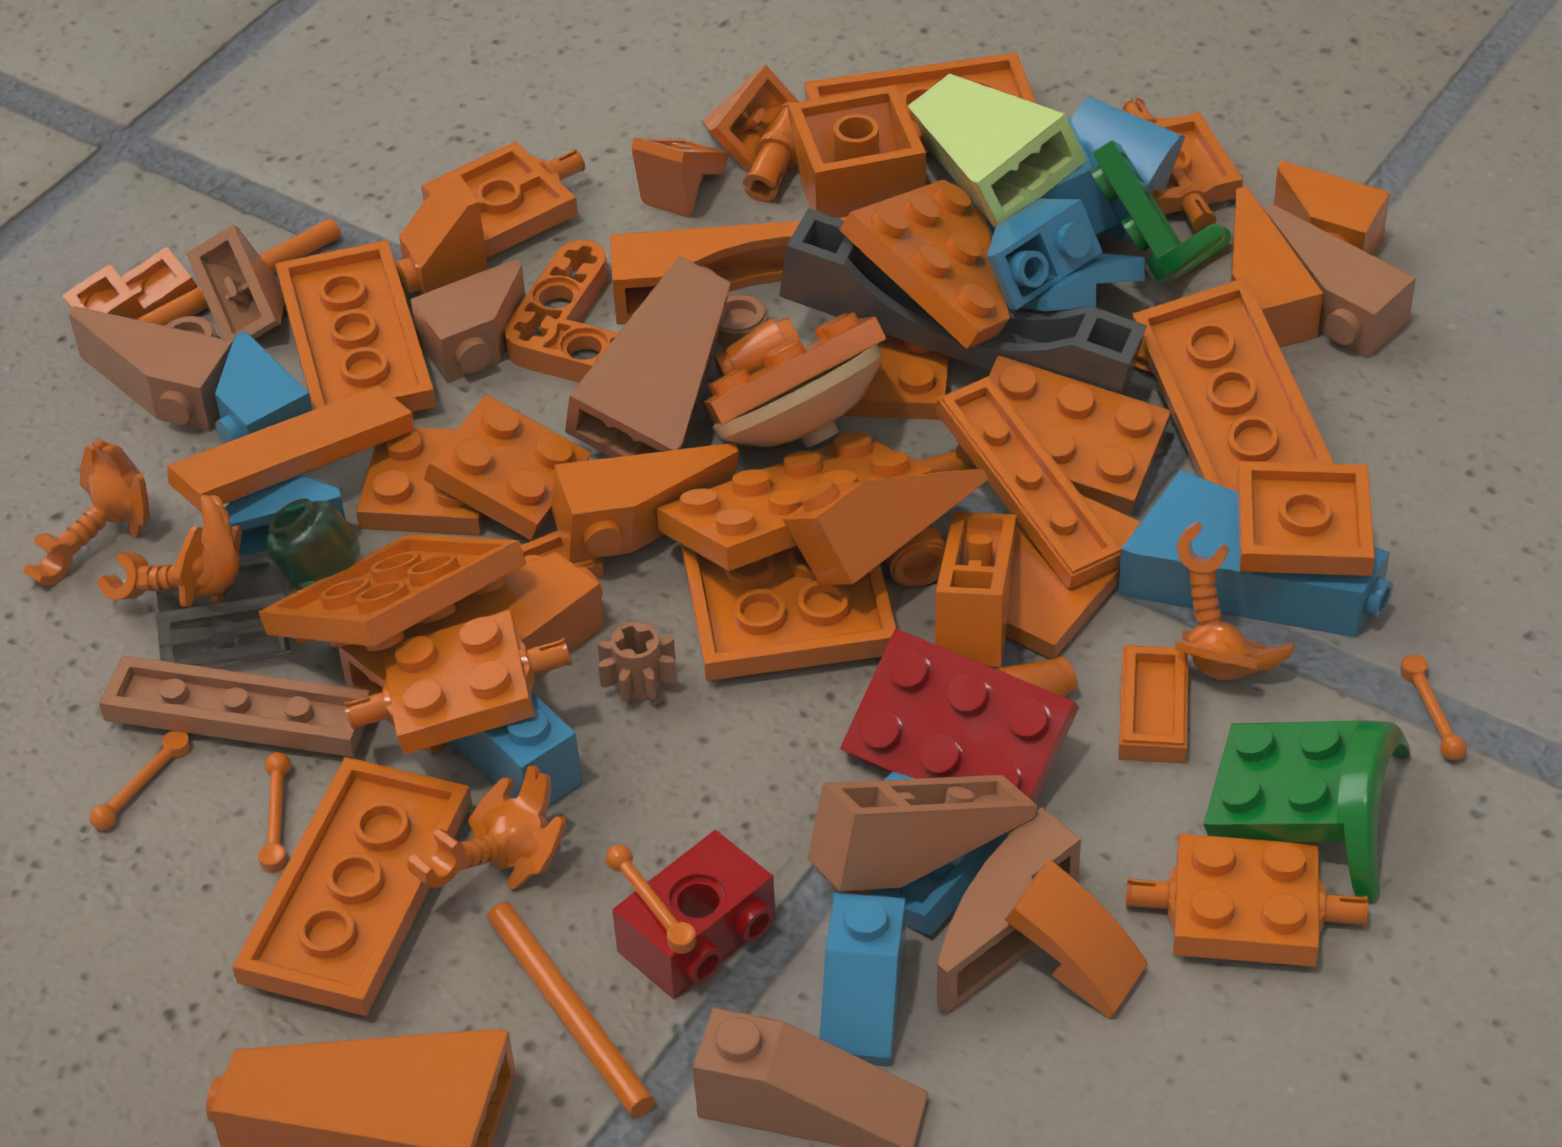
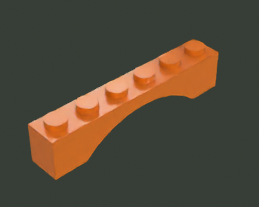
(737, 253)

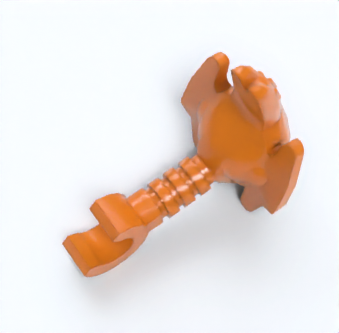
(116, 496)
(203, 567)
(1215, 644)
(504, 833)

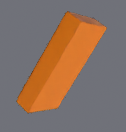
(1153, 704)

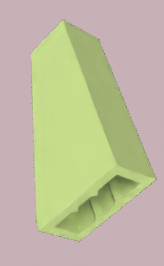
(996, 144)

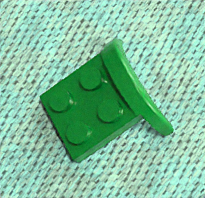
(1147, 222)
(1307, 787)

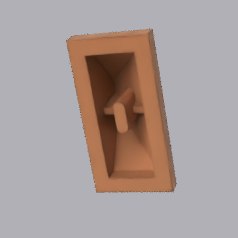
(237, 285)

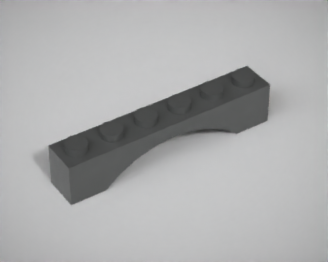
(838, 278)

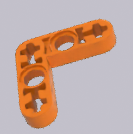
(561, 326)

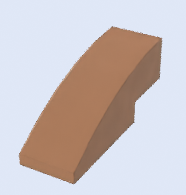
(978, 938)

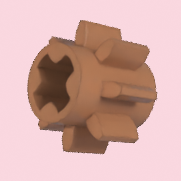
(637, 661)

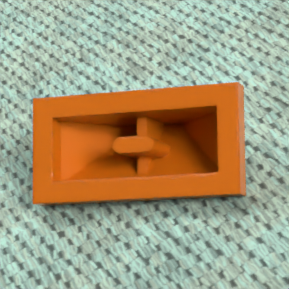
(748, 115)

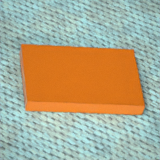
(1041, 607)

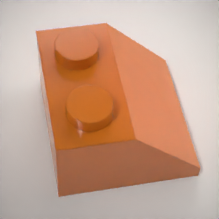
(856, 149)

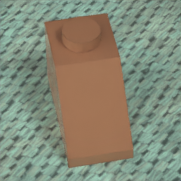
(466, 320)

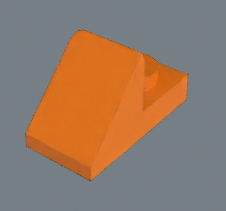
(672, 170)

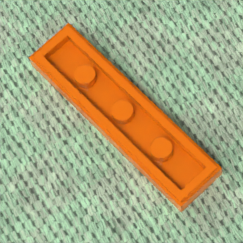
(291, 447)
(1029, 482)

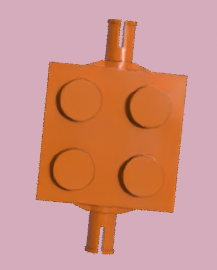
(1201, 172)
(518, 193)
(458, 682)
(1246, 900)

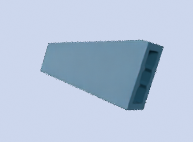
(1308, 601)

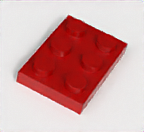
(956, 718)

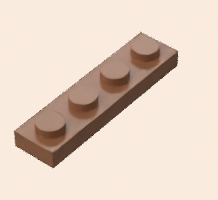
(232, 705)

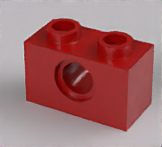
(713, 890)

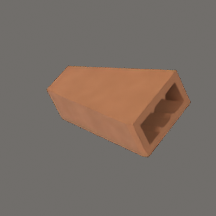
(654, 370)

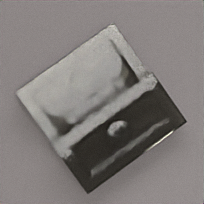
(228, 630)

